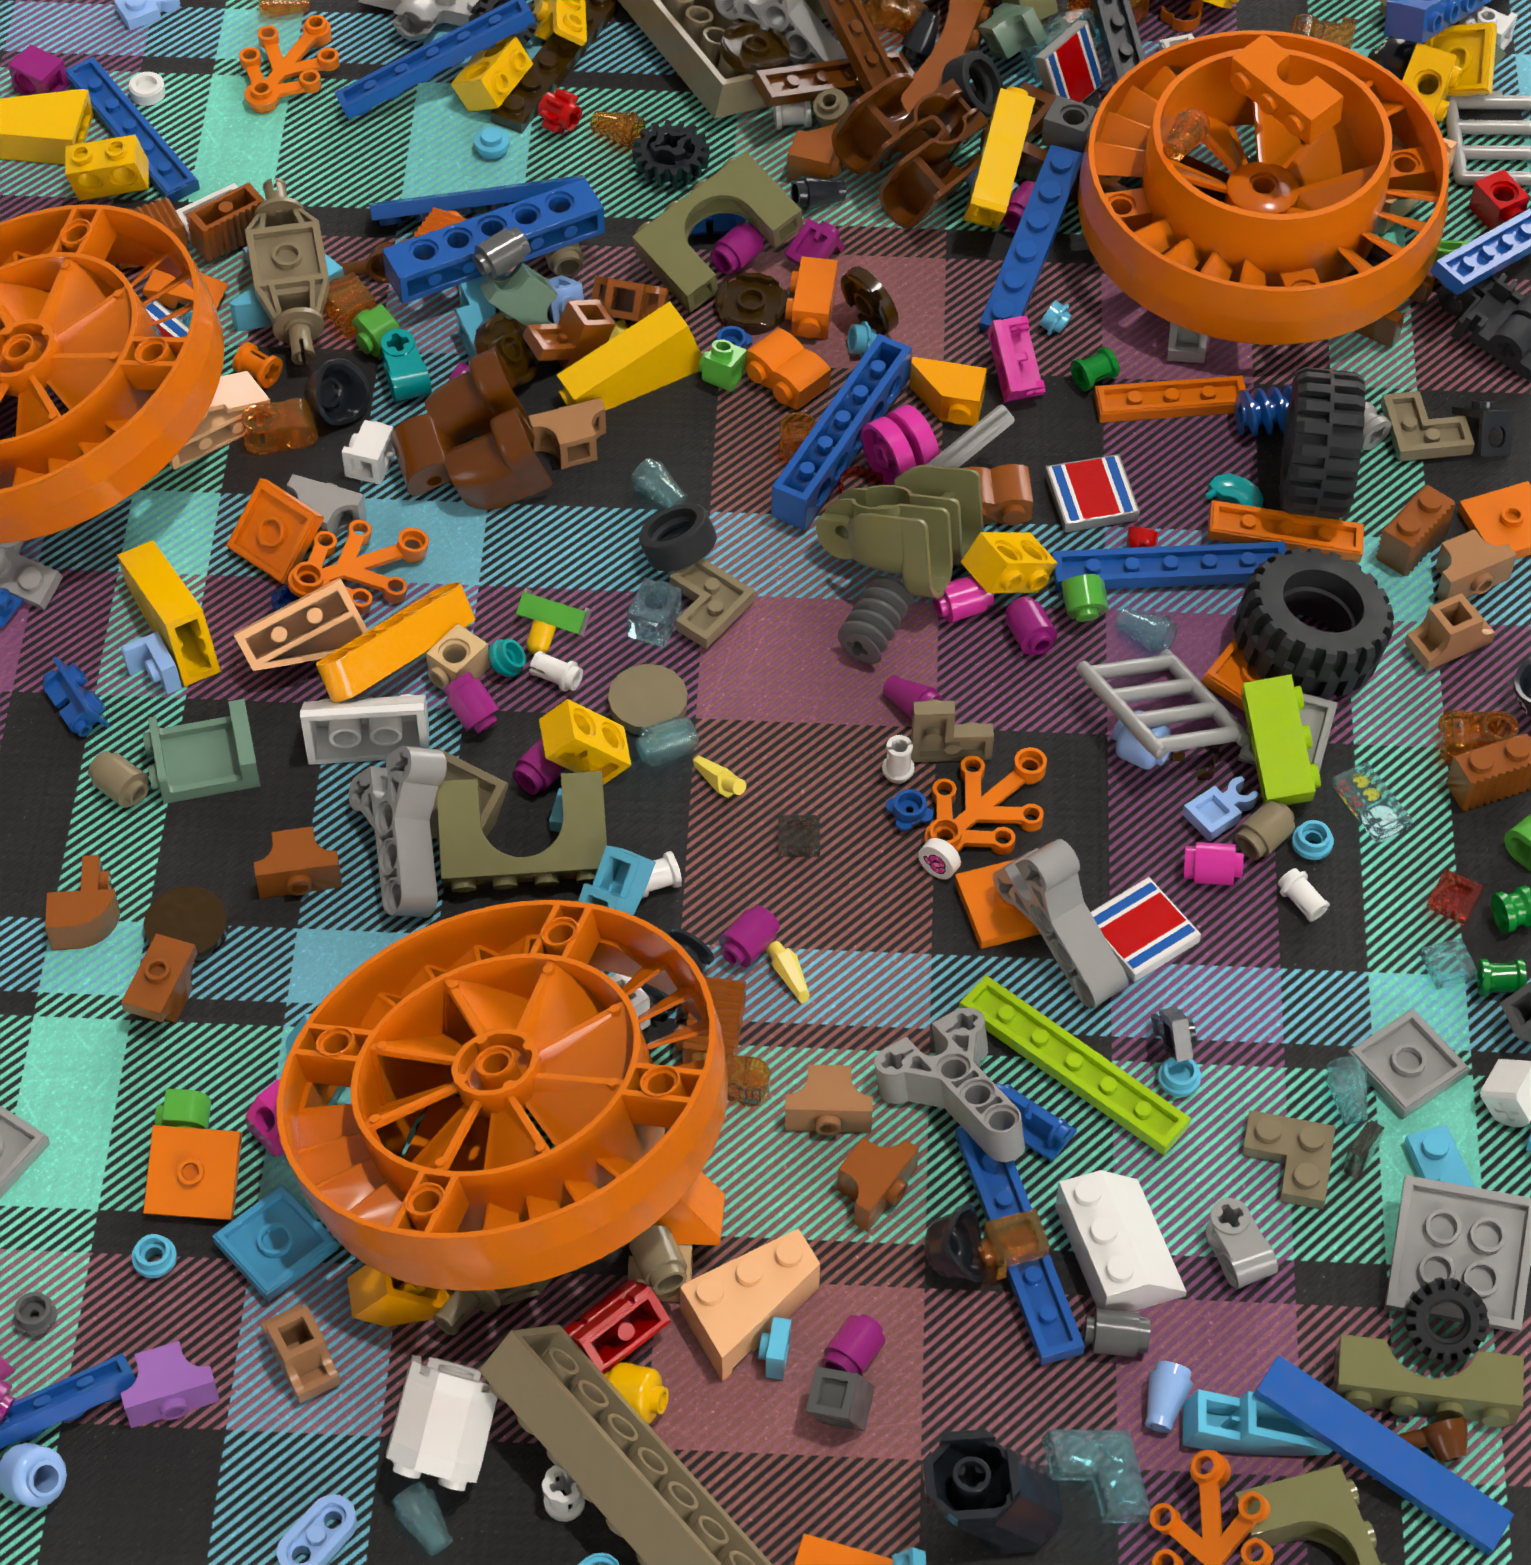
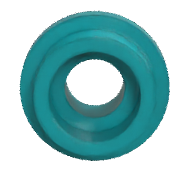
(507, 657)

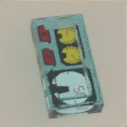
(1372, 802)

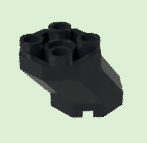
(992, 1492)

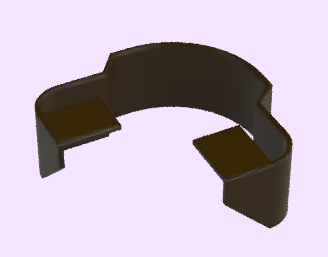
(1202, 774)

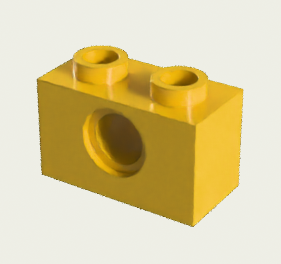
(1435, 65)

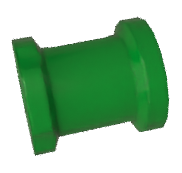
(1095, 368)
(1500, 977)

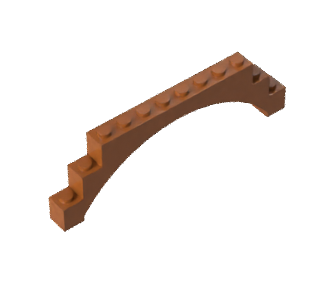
(813, 150)

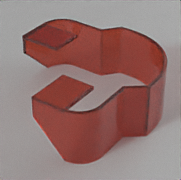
(859, 471)

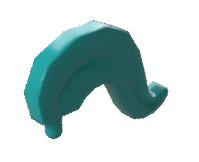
(1234, 490)

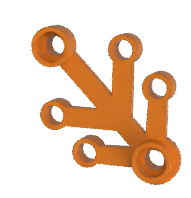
(263, 93)
(357, 568)
(986, 808)
(1213, 1546)

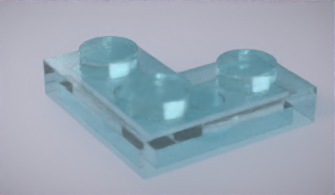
(1109, 1462)

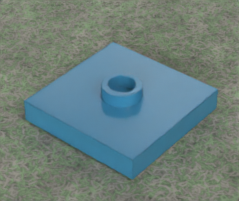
(275, 1242)

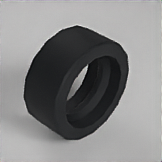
(984, 76)
(677, 537)

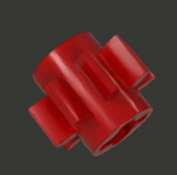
(559, 111)

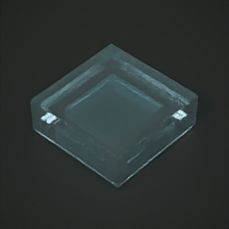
(1449, 963)

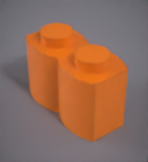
(787, 369)

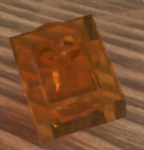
(1013, 1241)

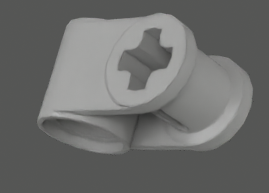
(1240, 1250)

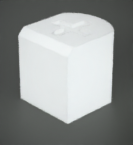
(1509, 1092)

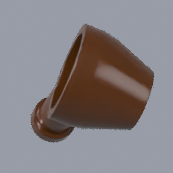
(373, 265)
(1444, 1439)

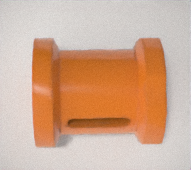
(258, 364)

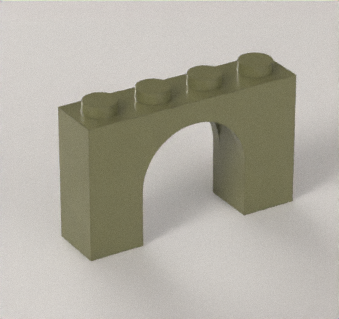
(736, 189)
(473, 861)
(1317, 1509)

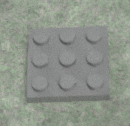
(1463, 1236)

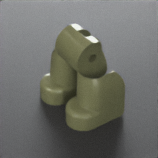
(908, 527)

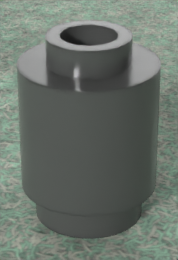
(501, 252)
(1117, 1332)

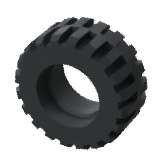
(1322, 443)
(1327, 591)

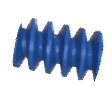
(1262, 409)

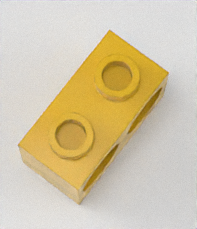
(492, 75)
(107, 167)
(1009, 562)
(584, 740)

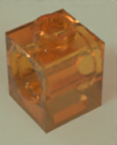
(346, 300)

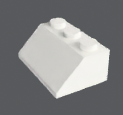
(363, 727)
(1117, 1242)

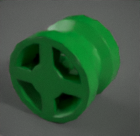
(1512, 909)

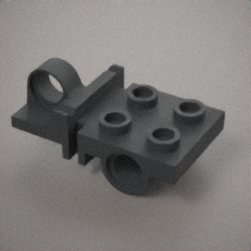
(1497, 320)

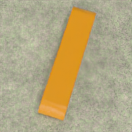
(394, 642)

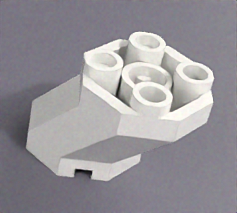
(441, 1423)

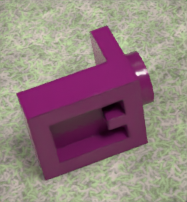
(814, 241)

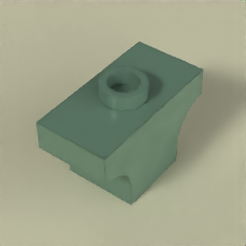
(1012, 30)
(521, 295)

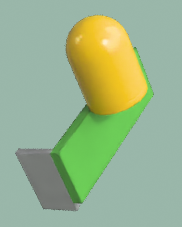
(548, 616)

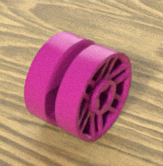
(898, 442)

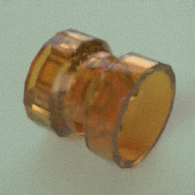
(793, 431)

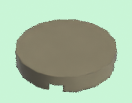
(646, 696)

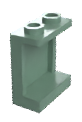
(202, 756)

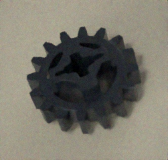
(670, 153)

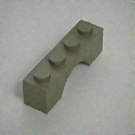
(1483, 1392)

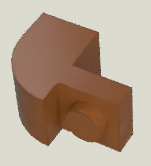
(580, 331)
(86, 915)

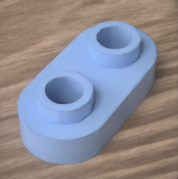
(313, 1537)

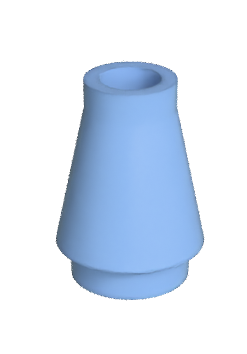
(1166, 1394)

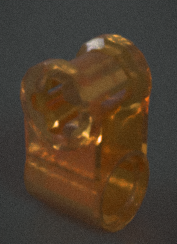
(283, 424)
(1474, 731)

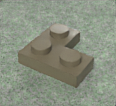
(1420, 437)
(716, 598)
(939, 739)
(1301, 1146)

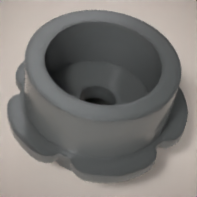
(32, 1303)

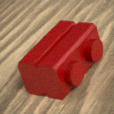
(619, 1324)

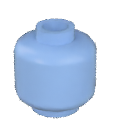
(1131, 749)
(32, 1475)

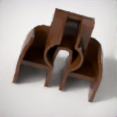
(926, 174)
(488, 470)

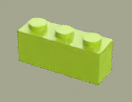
(1280, 740)

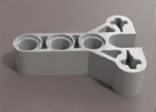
(794, 20)
(399, 809)
(1049, 894)
(954, 1083)

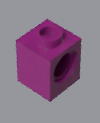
(37, 72)

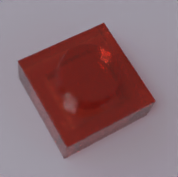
(1454, 897)

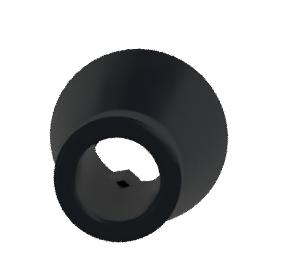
(922, 36)
(815, 192)

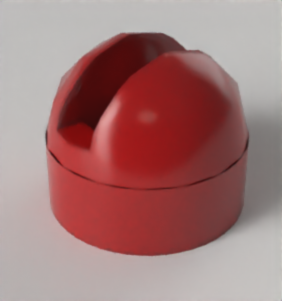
(1141, 537)

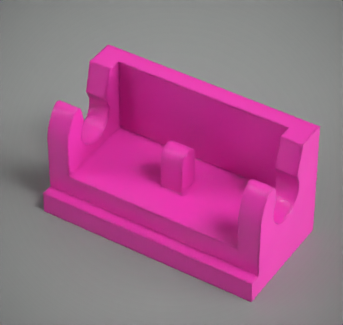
(1015, 358)

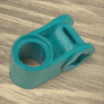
(403, 366)

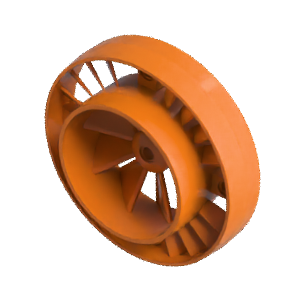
(1290, 223)
(89, 337)
(511, 1020)

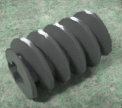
(875, 619)

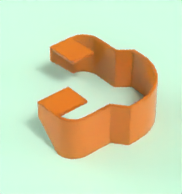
(1180, 25)

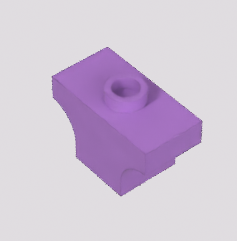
(167, 1386)

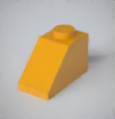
(949, 389)
(390, 1300)

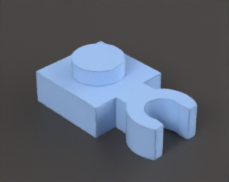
(143, 12)
(1218, 811)

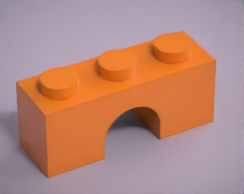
(1303, 109)

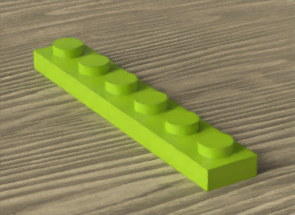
(1077, 1066)

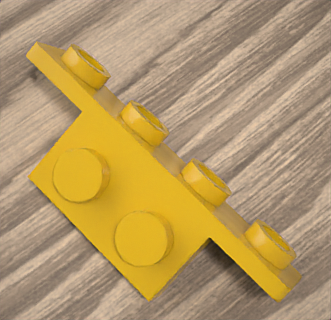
(563, 18)

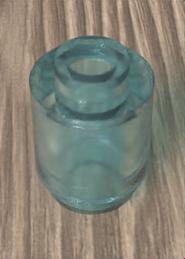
(666, 740)

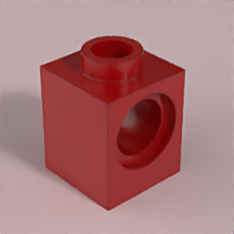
(1497, 199)

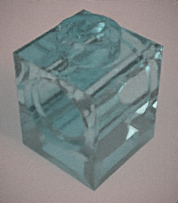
(654, 612)

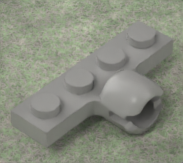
(420, 17)
(27, 577)

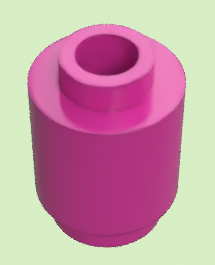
(962, 599)
(1213, 863)

